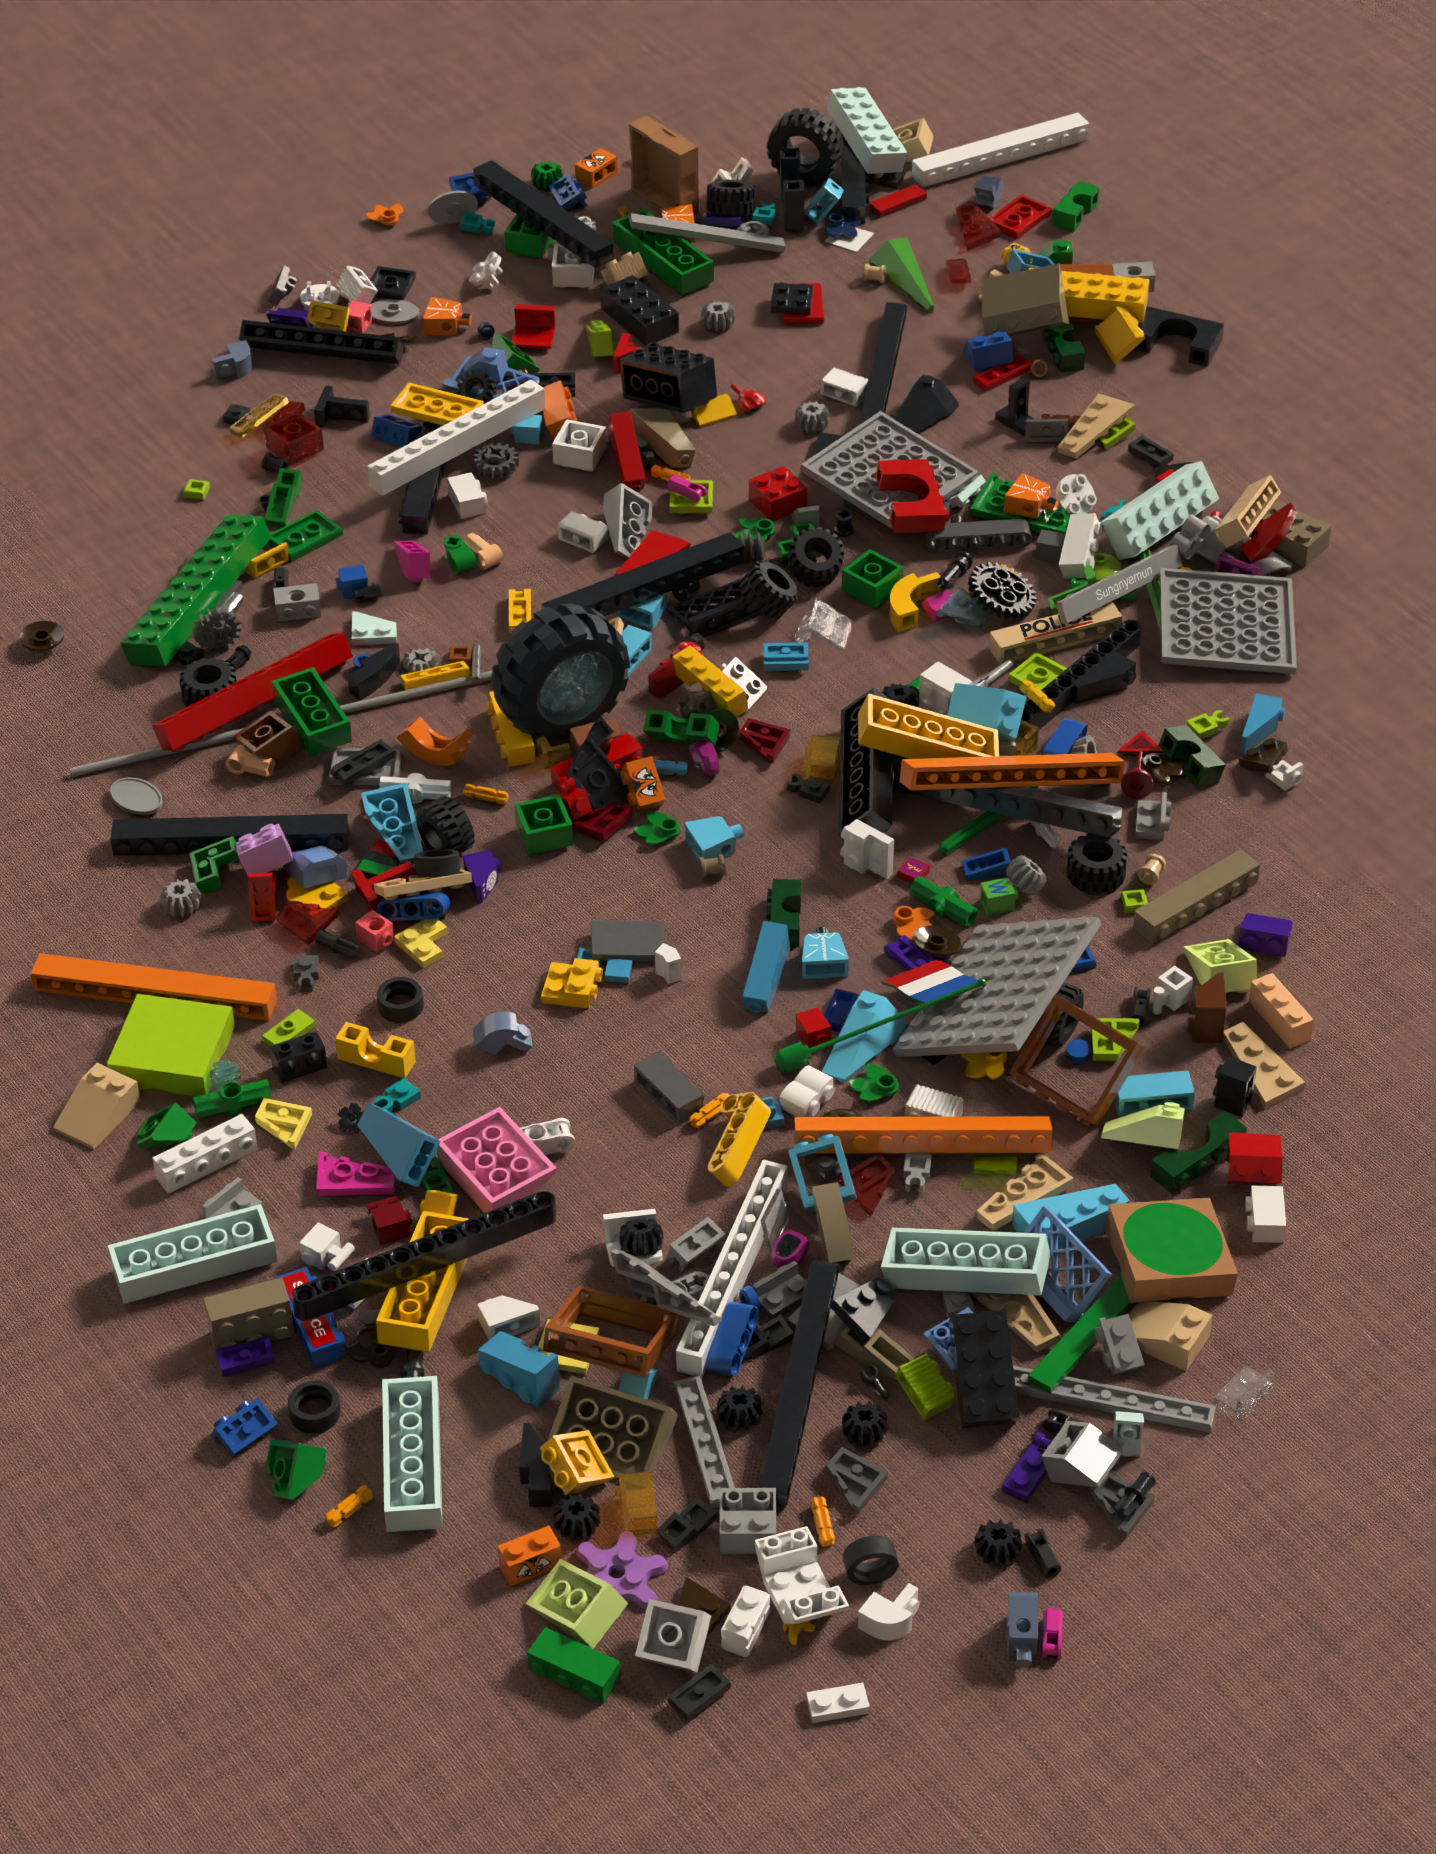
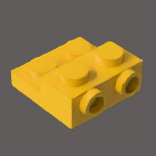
(572, 984)
(575, 1461)

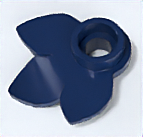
(842, 226)

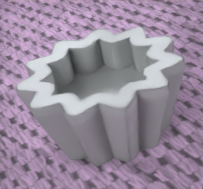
(1084, 745)

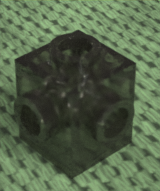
(697, 703)

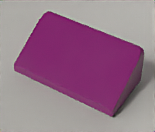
(1230, 565)

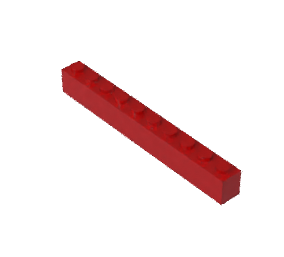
(248, 693)

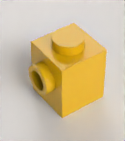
(439, 1203)

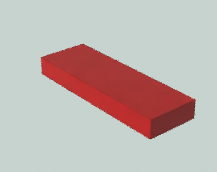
(898, 200)
(1001, 374)

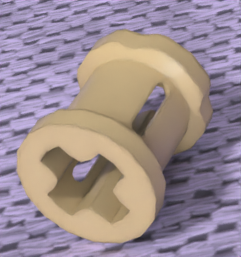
(874, 273)
(1150, 871)

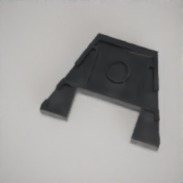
(595, 771)

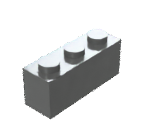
(668, 1087)

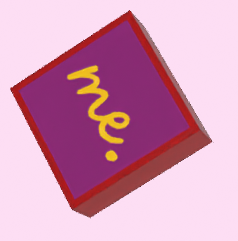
(913, 868)

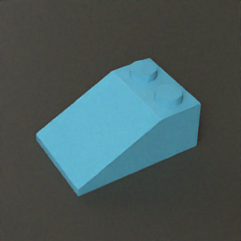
(989, 708)

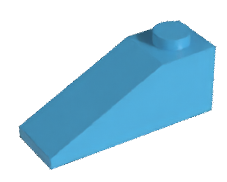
(1262, 720)

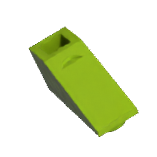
(599, 338)

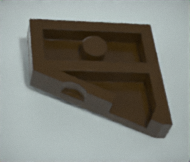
(1264, 755)
(699, 1598)

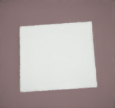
(851, 243)

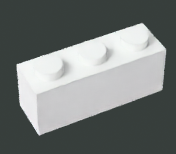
(1080, 545)

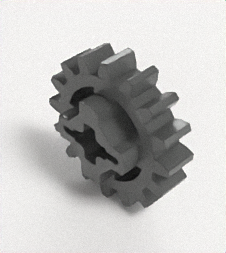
(496, 460)
(216, 629)

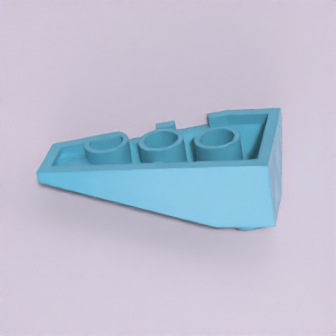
(395, 820)
(851, 1054)

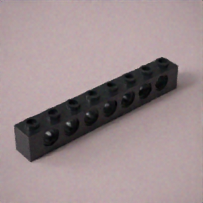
(322, 342)

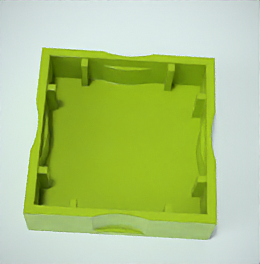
(172, 1044)

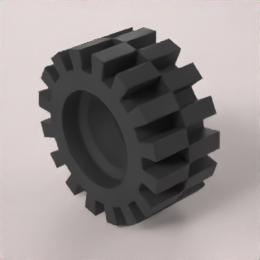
(474, 379)

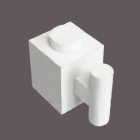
(1172, 989)
(323, 1248)

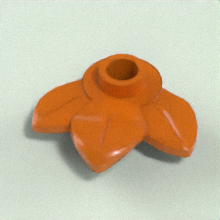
(386, 216)
(910, 919)

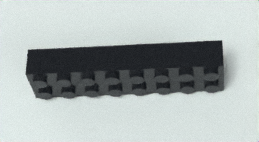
(864, 775)

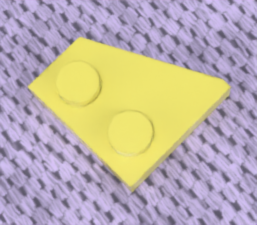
(283, 1120)

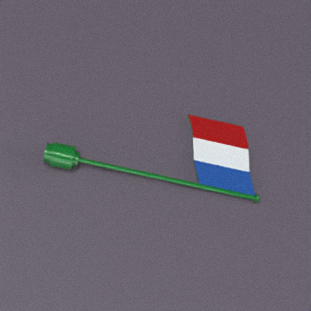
(923, 984)

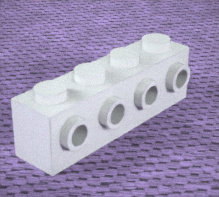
(205, 1153)

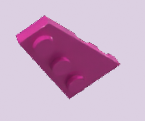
(345, 1177)

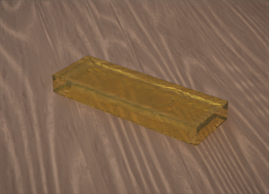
(258, 415)

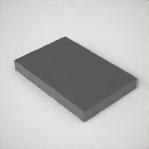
(626, 939)

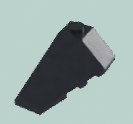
(926, 404)

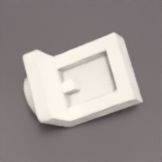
(1286, 775)

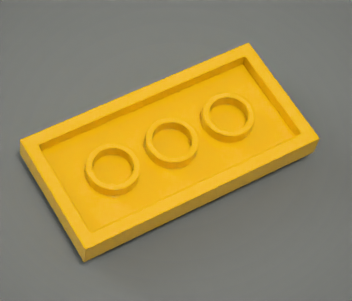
(432, 404)

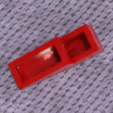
(1270, 533)

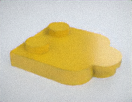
(324, 894)

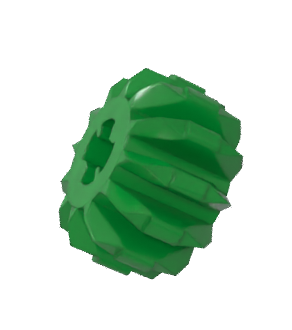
(545, 174)

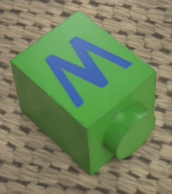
(998, 896)

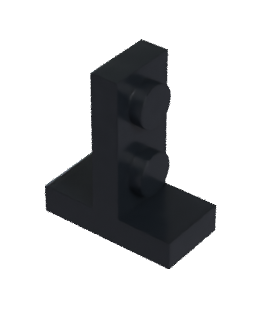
(339, 408)
(1016, 412)

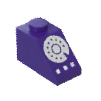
(483, 871)

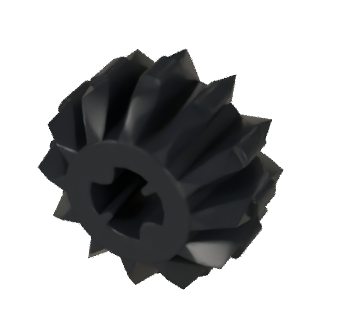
(901, 694)
(641, 1237)
(739, 1407)
(864, 1424)
(576, 1516)
(998, 1542)

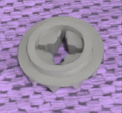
(755, 227)
(411, 663)

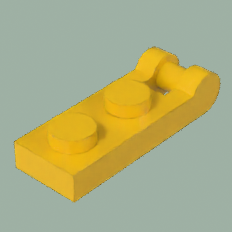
(519, 607)

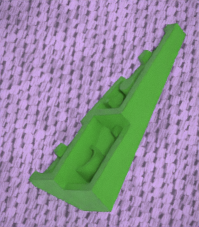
(903, 270)

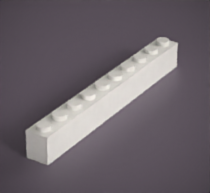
(1000, 149)
(456, 437)
(731, 1267)

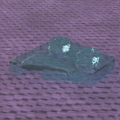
(964, 609)

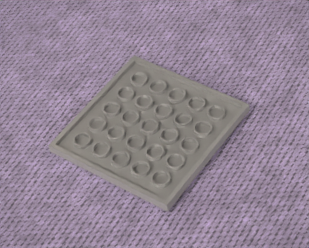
(852, 461)
(1227, 621)

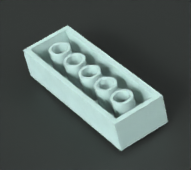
(866, 130)
(1160, 510)
(192, 1253)
(966, 1261)
(412, 1454)

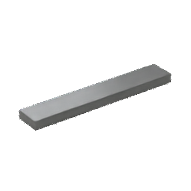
(704, 1438)

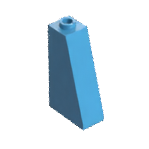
(766, 966)
(399, 1143)

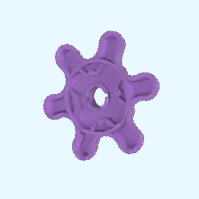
(622, 1557)

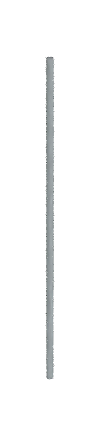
(227, 736)

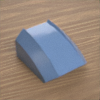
(316, 866)

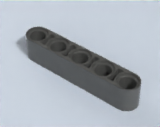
(980, 536)

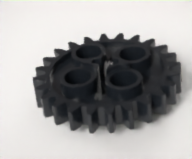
(1002, 591)

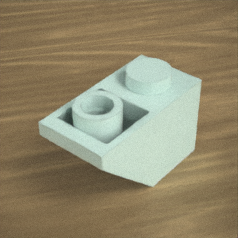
(1128, 1432)

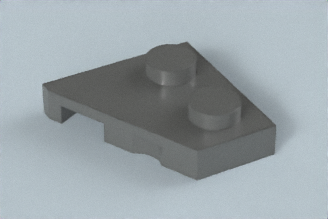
(855, 1478)
(1107, 1497)

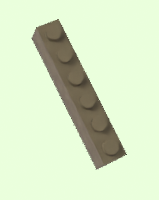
(1196, 896)

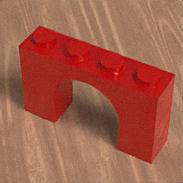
(916, 477)

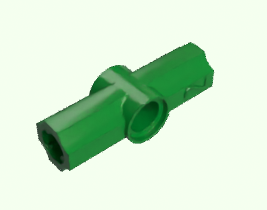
(943, 901)
(231, 1098)

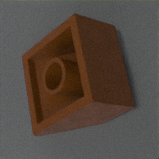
(270, 737)
(1208, 1011)

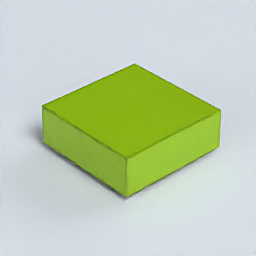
(196, 489)
(1132, 900)

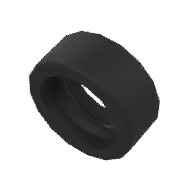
(437, 863)
(401, 1012)
(314, 1390)
(869, 1548)

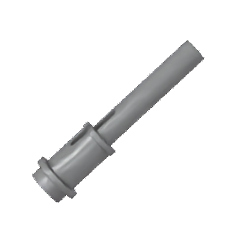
(993, 675)

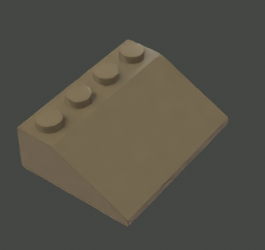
(1024, 301)
(624, 1426)

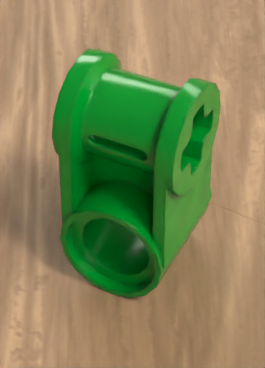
(458, 554)

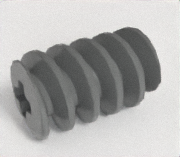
(752, 546)

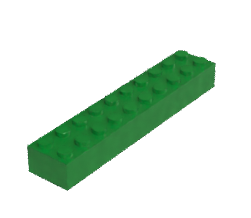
(195, 590)

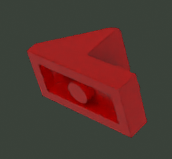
(623, 349)

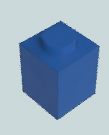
(351, 578)

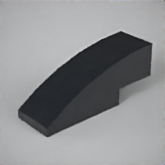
(374, 672)
(534, 1470)

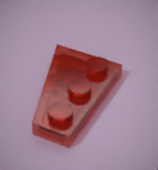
(976, 226)

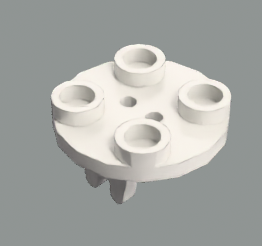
(485, 271)
(320, 293)
(1075, 494)

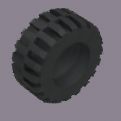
(816, 129)

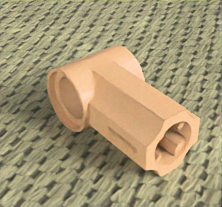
(485, 554)
(244, 760)

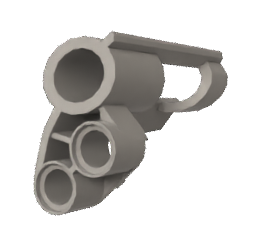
(1200, 538)

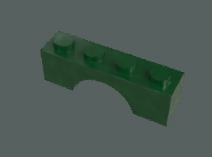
(1177, 1168)

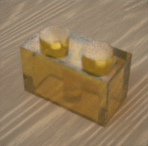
(821, 757)
(637, 1502)

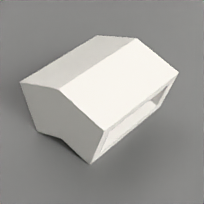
(668, 963)

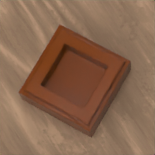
(460, 653)

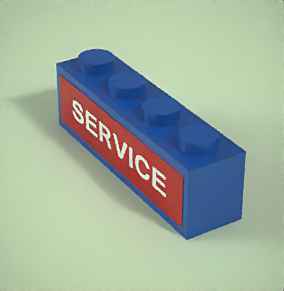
(317, 1335)

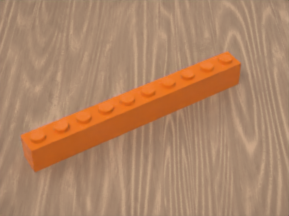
(1011, 771)
(124, 981)
(929, 1134)

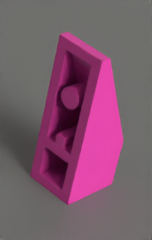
(413, 560)

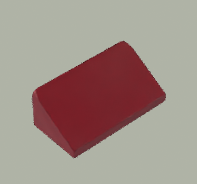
(663, 680)

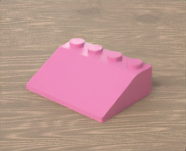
(494, 1161)

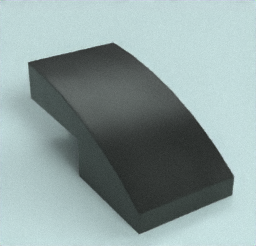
(769, 1337)
(687, 1525)

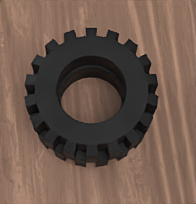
(730, 198)
(820, 542)
(768, 589)
(204, 679)
(445, 826)
(1096, 863)
(1066, 1024)

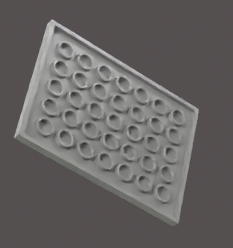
(1022, 974)

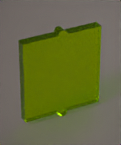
(996, 1163)

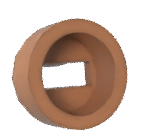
(1042, 367)

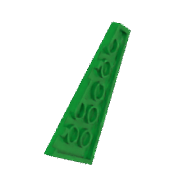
(991, 503)

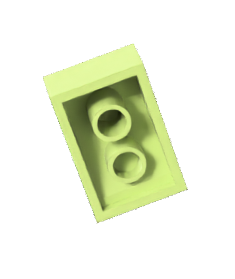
(1226, 958)
(1152, 1126)
(577, 1603)

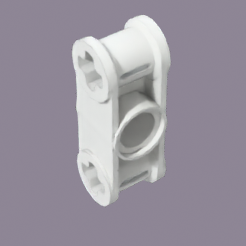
(548, 1136)

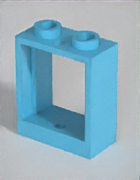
(824, 1142)

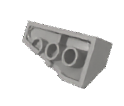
(626, 517)

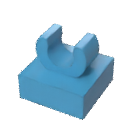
(776, 1117)

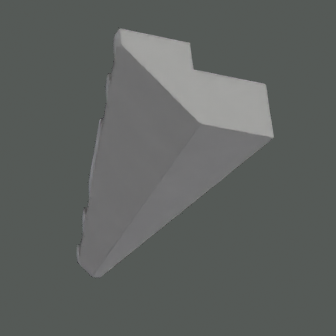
(649, 1282)

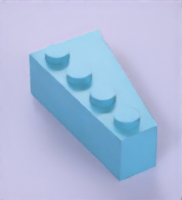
(1080, 1211)

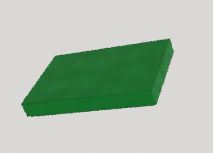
(306, 534)

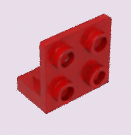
(534, 326)

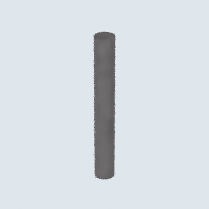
(476, 664)

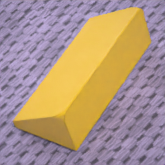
(715, 411)
(268, 561)

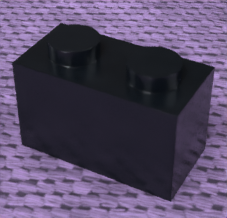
(1234, 1086)

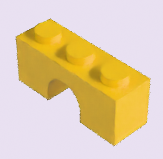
(358, 1048)

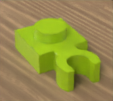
(1206, 726)

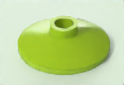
(1105, 565)

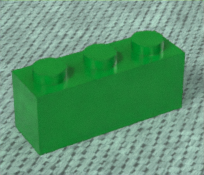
(574, 1665)

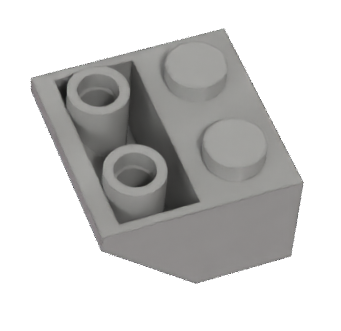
(1080, 1455)
(744, 1517)

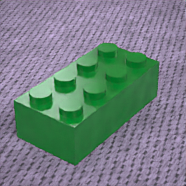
(311, 711)

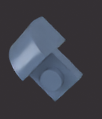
(988, 191)
(236, 362)
(501, 1029)

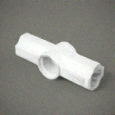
(420, 787)

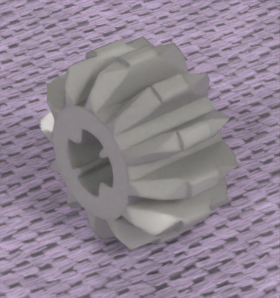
(717, 316)
(811, 417)
(1026, 875)
(180, 898)

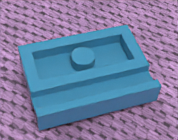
(785, 656)

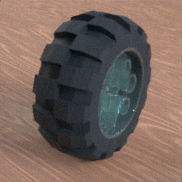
(560, 671)

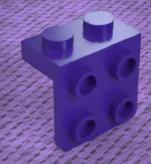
(289, 317)
(1265, 934)

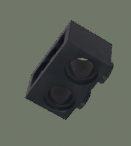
(298, 1057)

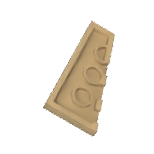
(1094, 423)
(393, 888)
(1273, 1076)
(1036, 1182)
(1023, 1317)

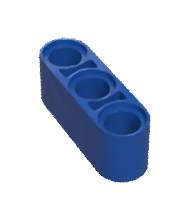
(1065, 736)
(422, 901)
(732, 1338)

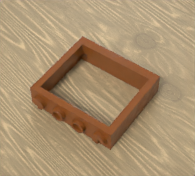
(1039, 1037)
(605, 1351)

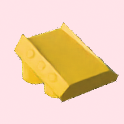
(1119, 334)

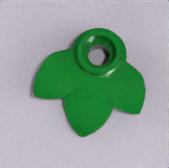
(753, 525)
(658, 829)
(875, 1084)

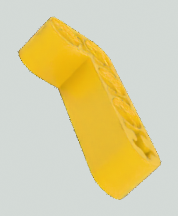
(747, 1120)

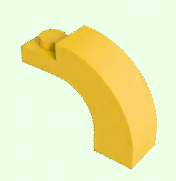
(904, 595)

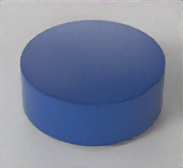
(1078, 1051)
(748, 1296)

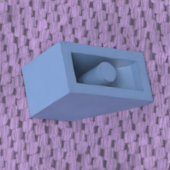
(489, 361)

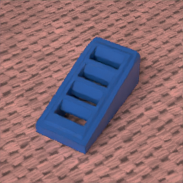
(997, 859)

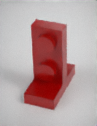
(366, 887)
(262, 896)

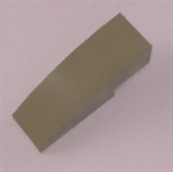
(832, 1223)
(878, 1351)

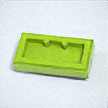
(293, 1026)

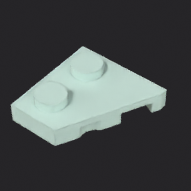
(372, 630)

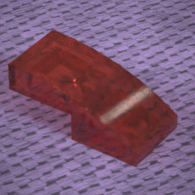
(958, 271)

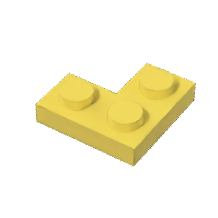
(419, 939)

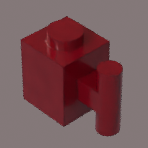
(389, 1220)

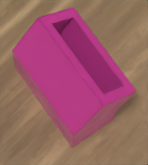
(933, 604)

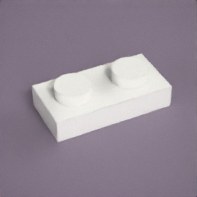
(837, 1702)

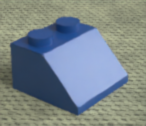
(989, 351)

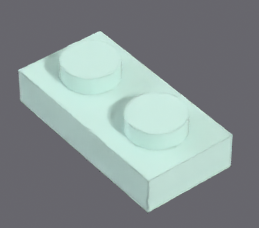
(961, 497)

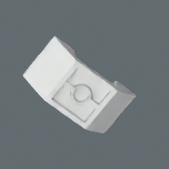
(795, 1578)

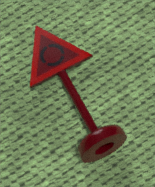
(1138, 782)

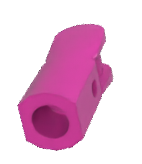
(686, 488)
(1052, 1632)

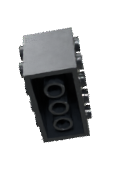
(668, 378)

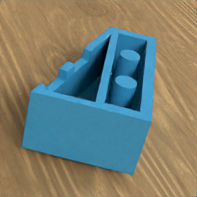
(521, 1368)

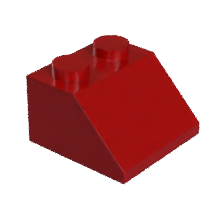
(1254, 1159)

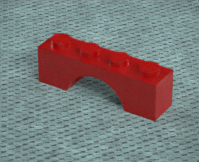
(622, 750)

